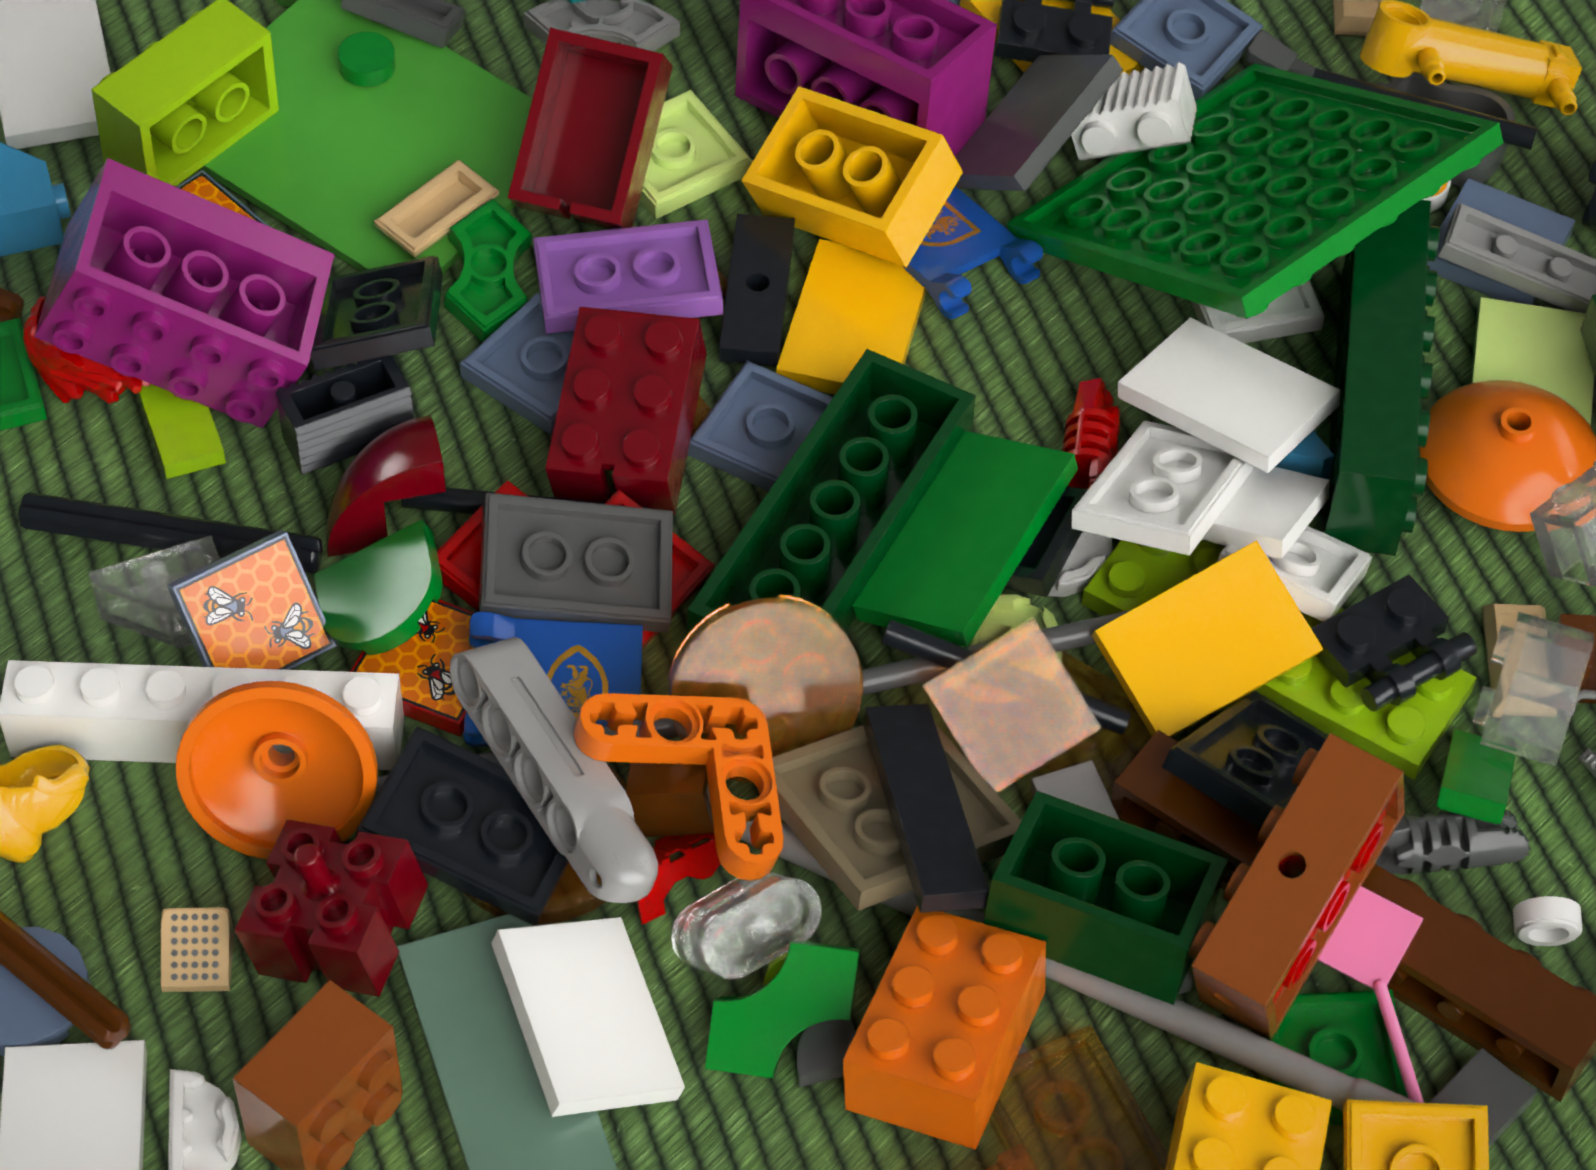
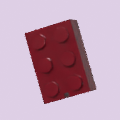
(590, 130)
(627, 407)

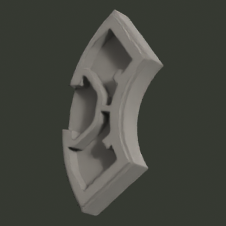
(626, 21)

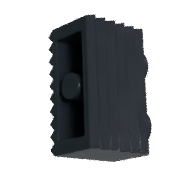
(342, 411)

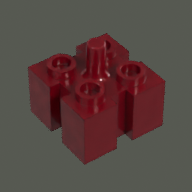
(332, 907)

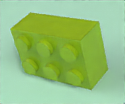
(188, 95)

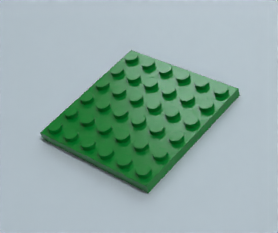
(1263, 194)

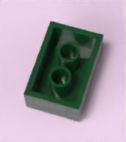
(1105, 895)

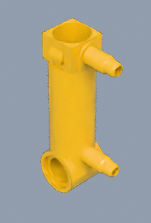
(1411, 41)

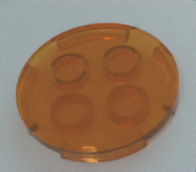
(783, 660)

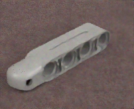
(566, 790)

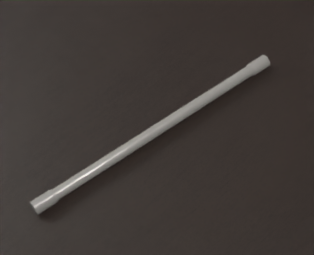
(1178, 1019)

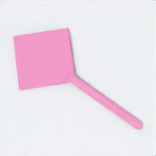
(1369, 949)

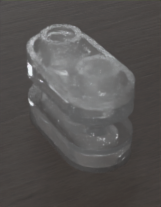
(746, 924)

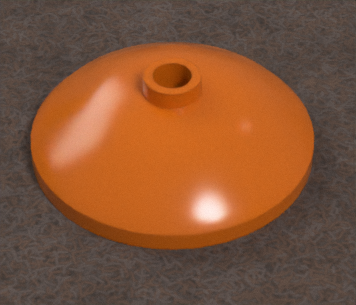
(1504, 451)
(248, 790)

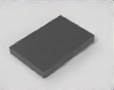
(1034, 120)
(576, 561)

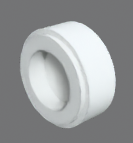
(1547, 921)

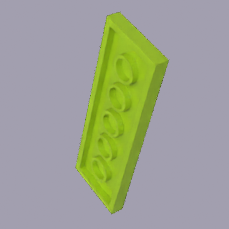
(1395, 734)

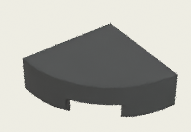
(823, 1050)

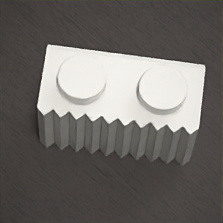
(1139, 114)

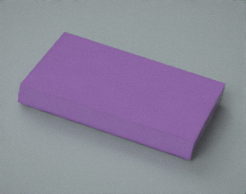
(628, 269)

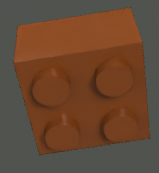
(320, 1083)

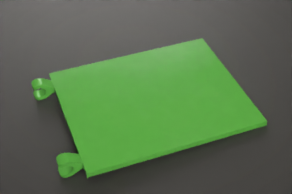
(354, 151)

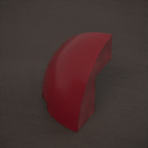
(389, 468)

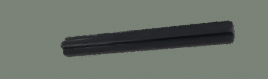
(149, 527)

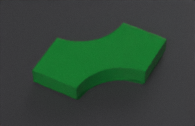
(489, 249)
(756, 1027)

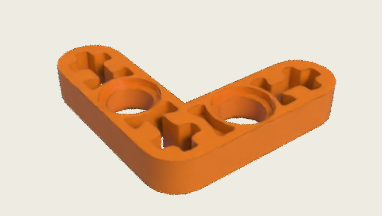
(720, 753)

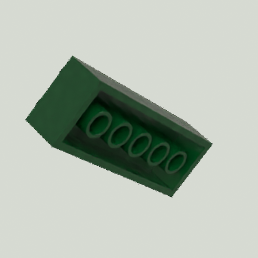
(1381, 384)
(844, 492)

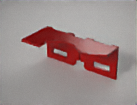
(696, 862)

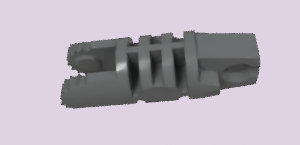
(1452, 843)

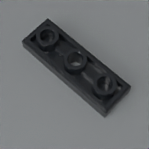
(757, 290)

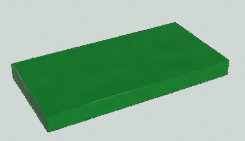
(966, 537)

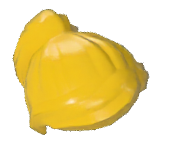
(37, 796)

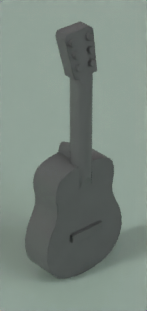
(1271, 52)

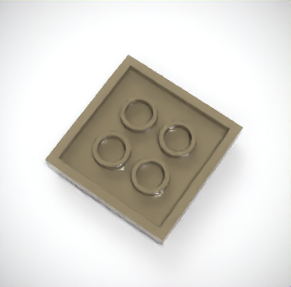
(841, 815)

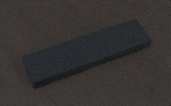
(925, 808)

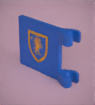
(962, 240)
(575, 656)

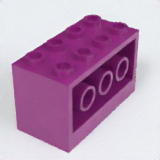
(888, 56)
(185, 294)

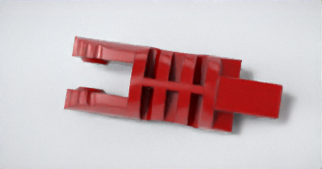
(1092, 432)

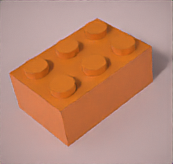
(945, 1027)

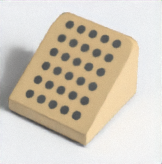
(196, 949)

